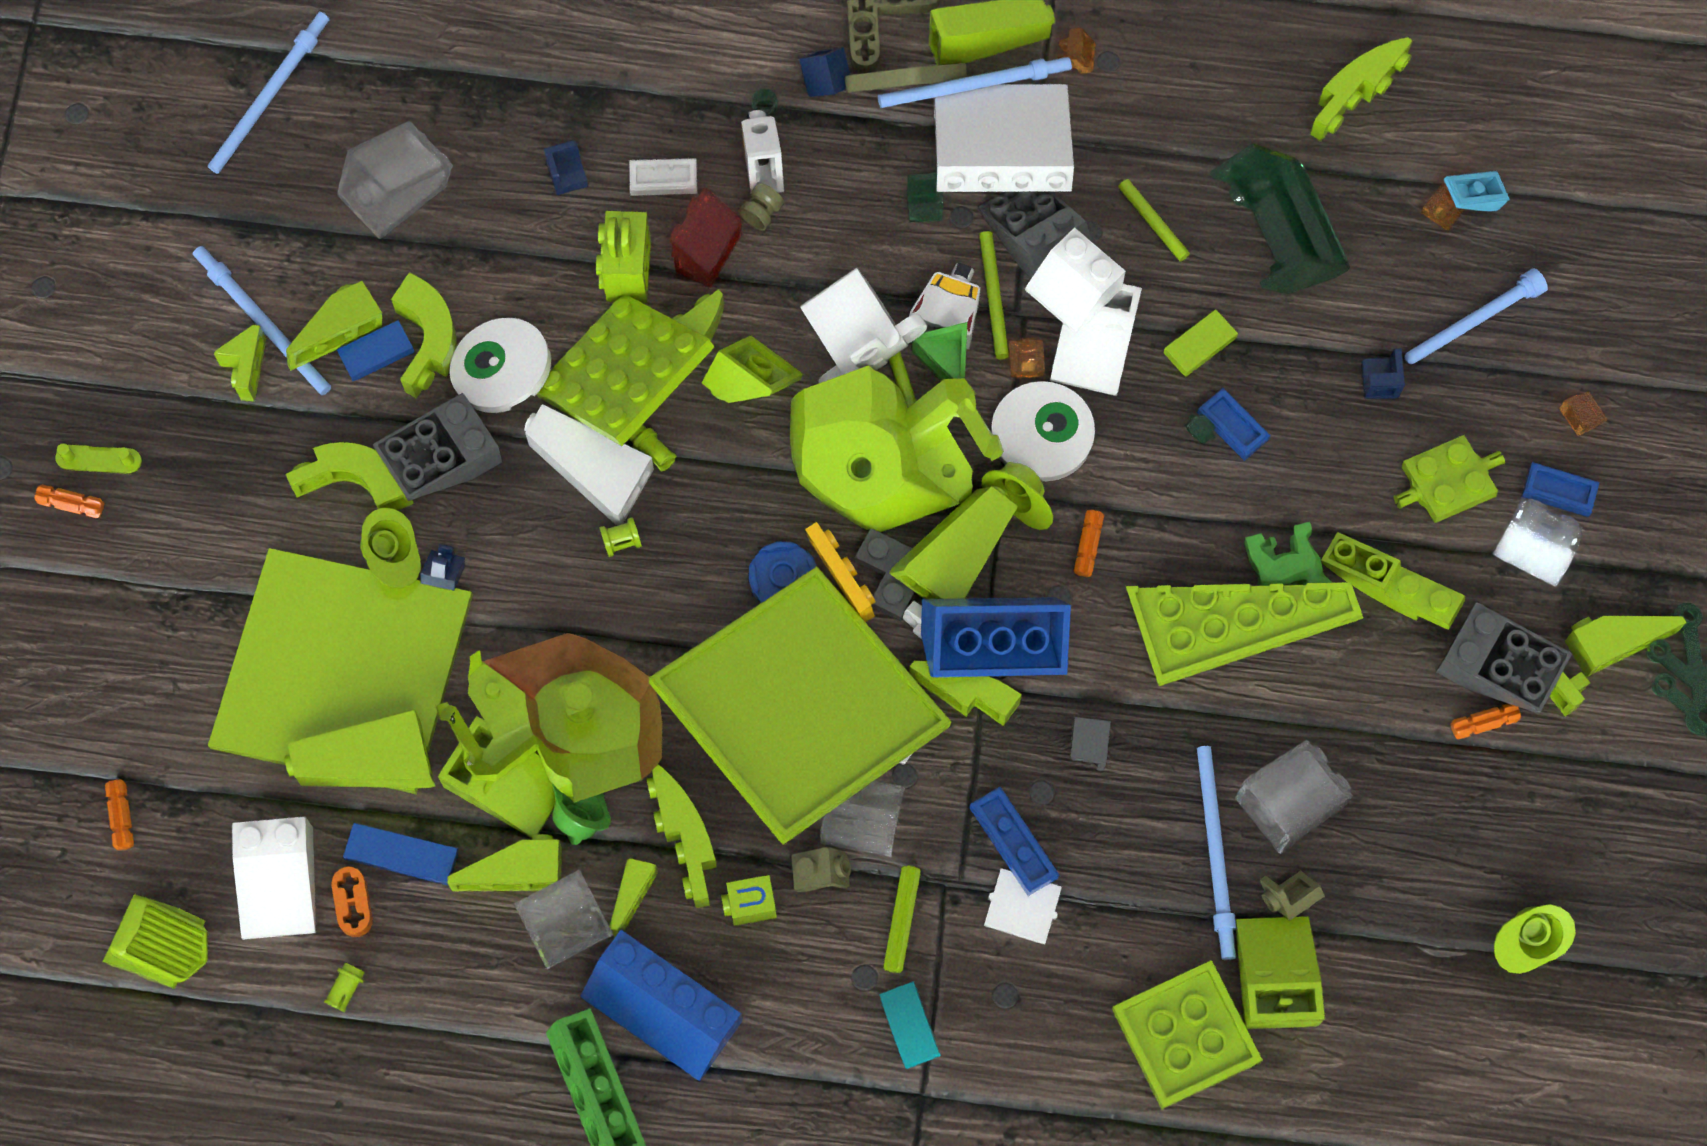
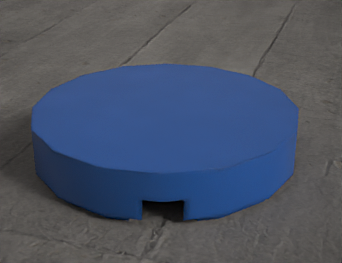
(778, 567)

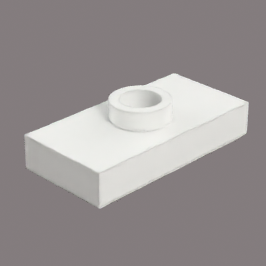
(663, 177)

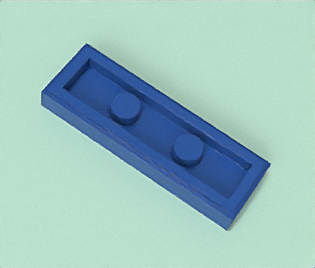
(1014, 841)
(400, 853)

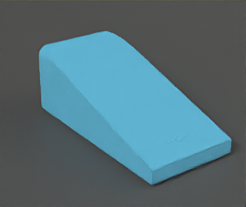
(1477, 191)

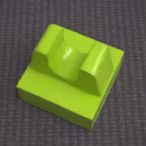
(1568, 692)

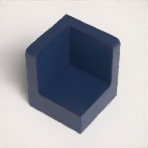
(825, 71)
(565, 167)
(1383, 376)

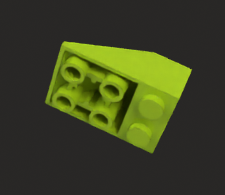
(519, 798)
(1279, 973)

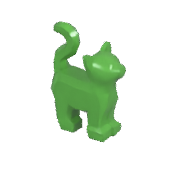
(1289, 568)

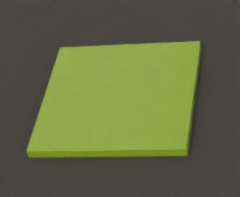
(333, 653)
(799, 704)

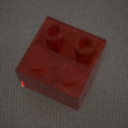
(705, 238)

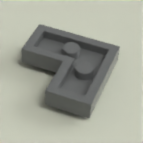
(880, 555)

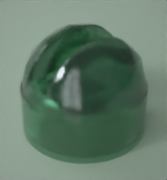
(765, 96)

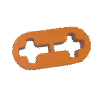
(360, 901)

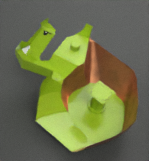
(571, 703)

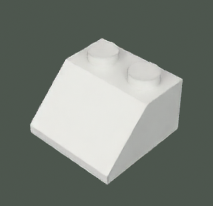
(1076, 280)

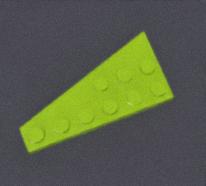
(1219, 624)

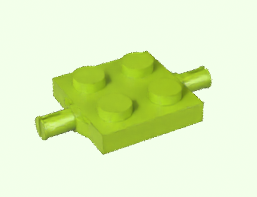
(1449, 479)

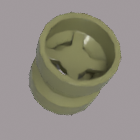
(761, 206)

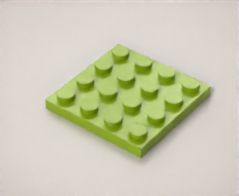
(624, 368)

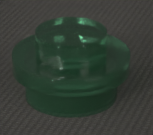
(1200, 428)

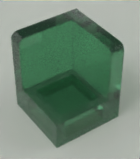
(923, 199)

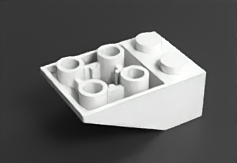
(1098, 350)

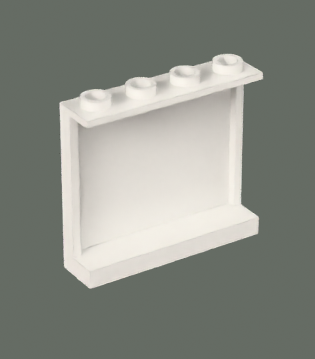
(1004, 139)

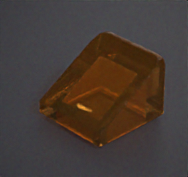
(1582, 413)

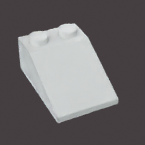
(274, 877)

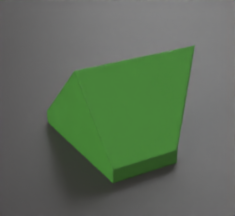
(943, 351)

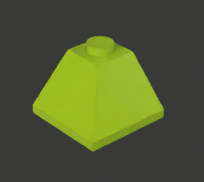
(748, 372)

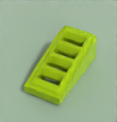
(634, 885)

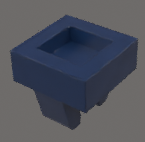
(443, 568)

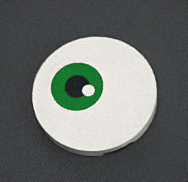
(500, 364)
(1044, 429)

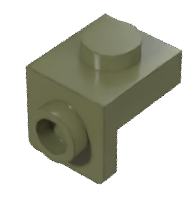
(820, 869)
(1291, 896)

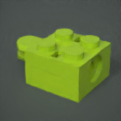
(624, 255)

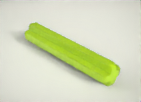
(902, 919)

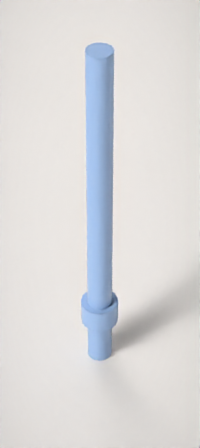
(304, 43)
(1036, 70)
(222, 276)
(1224, 920)

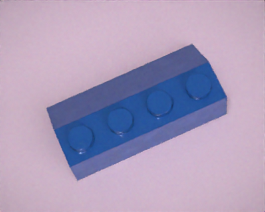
(996, 636)
(661, 1005)

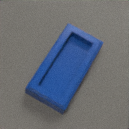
(375, 350)
(1234, 424)
(1560, 489)

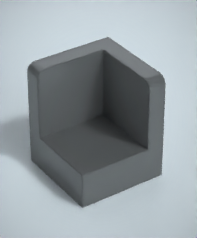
(1090, 741)

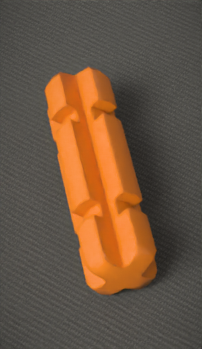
(69, 501)
(1088, 543)
(1485, 720)
(119, 814)

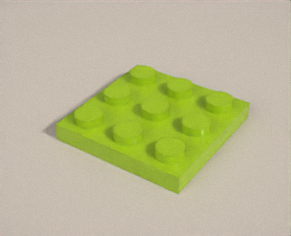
(1186, 1034)

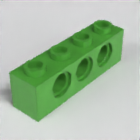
(593, 1081)

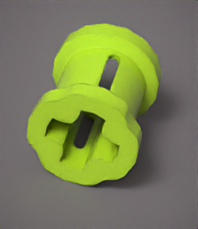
(620, 537)

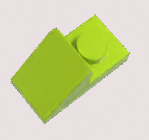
(245, 357)

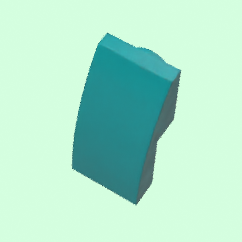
(909, 1025)

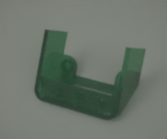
(1288, 216)

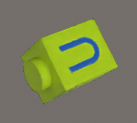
(749, 900)

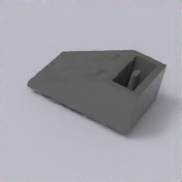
(1031, 224)
(439, 449)
(1503, 660)

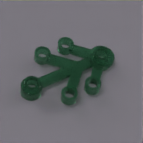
(1692, 674)

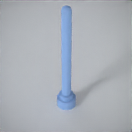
(1530, 285)

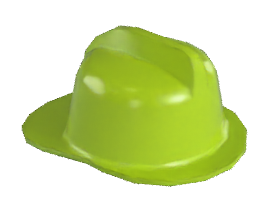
(1025, 491)
(390, 548)
(1534, 938)

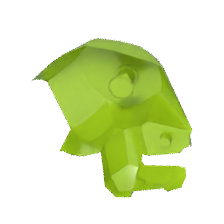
(878, 457)

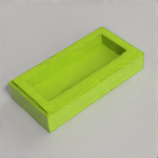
(1200, 343)

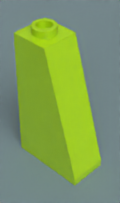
(986, 29)
(958, 547)
(369, 754)

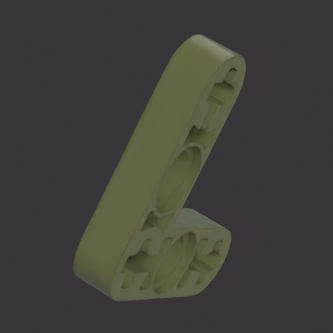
(872, 10)
(904, 77)

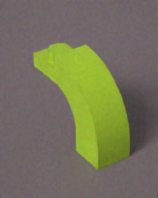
(427, 309)
(353, 464)

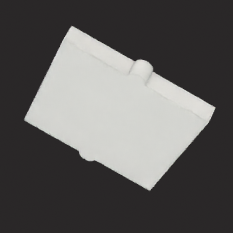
(1022, 914)

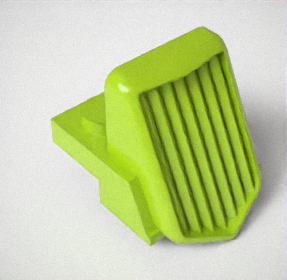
(159, 942)

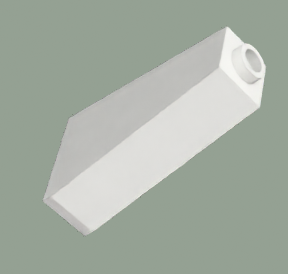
(595, 465)

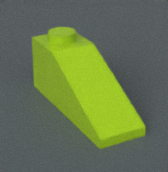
(340, 320)
(1614, 638)
(520, 867)

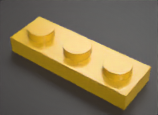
(841, 571)

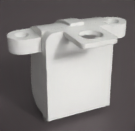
(858, 326)

